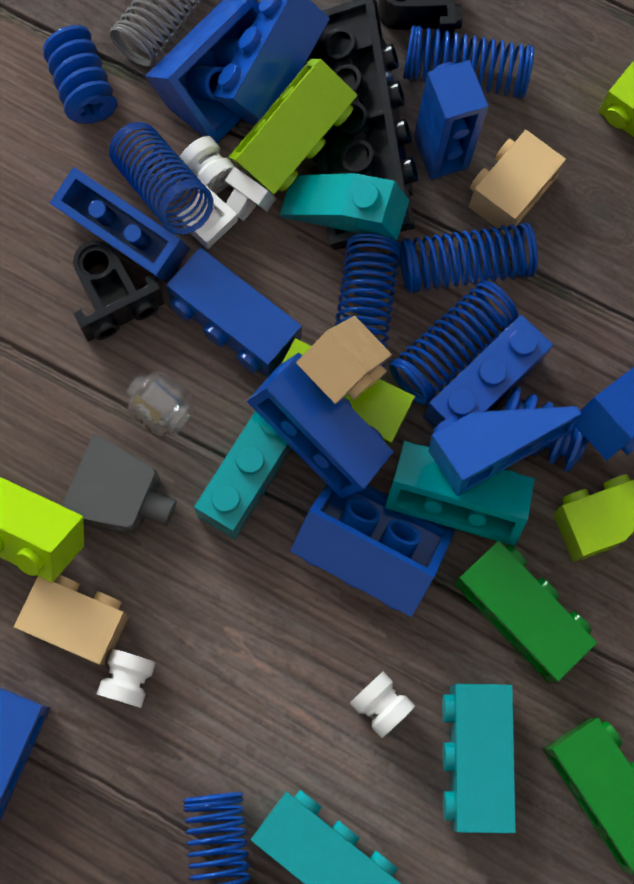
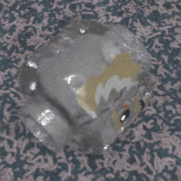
(159, 403)

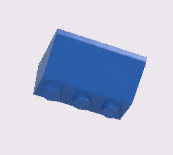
(192, 68)
(373, 546)

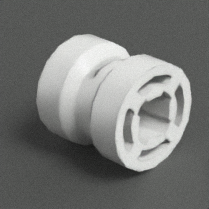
(207, 164)
(127, 674)
(382, 704)

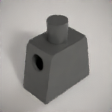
(116, 490)

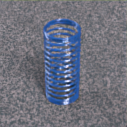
(525, 59)
(175, 188)
(370, 258)
(411, 269)
(410, 368)
(215, 803)

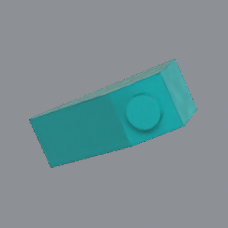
(347, 203)

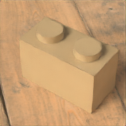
(516, 181)
(345, 360)
(73, 620)

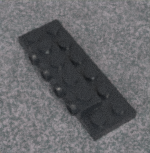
(373, 134)

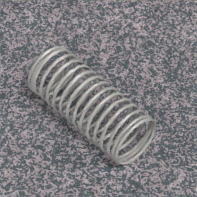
(134, 36)

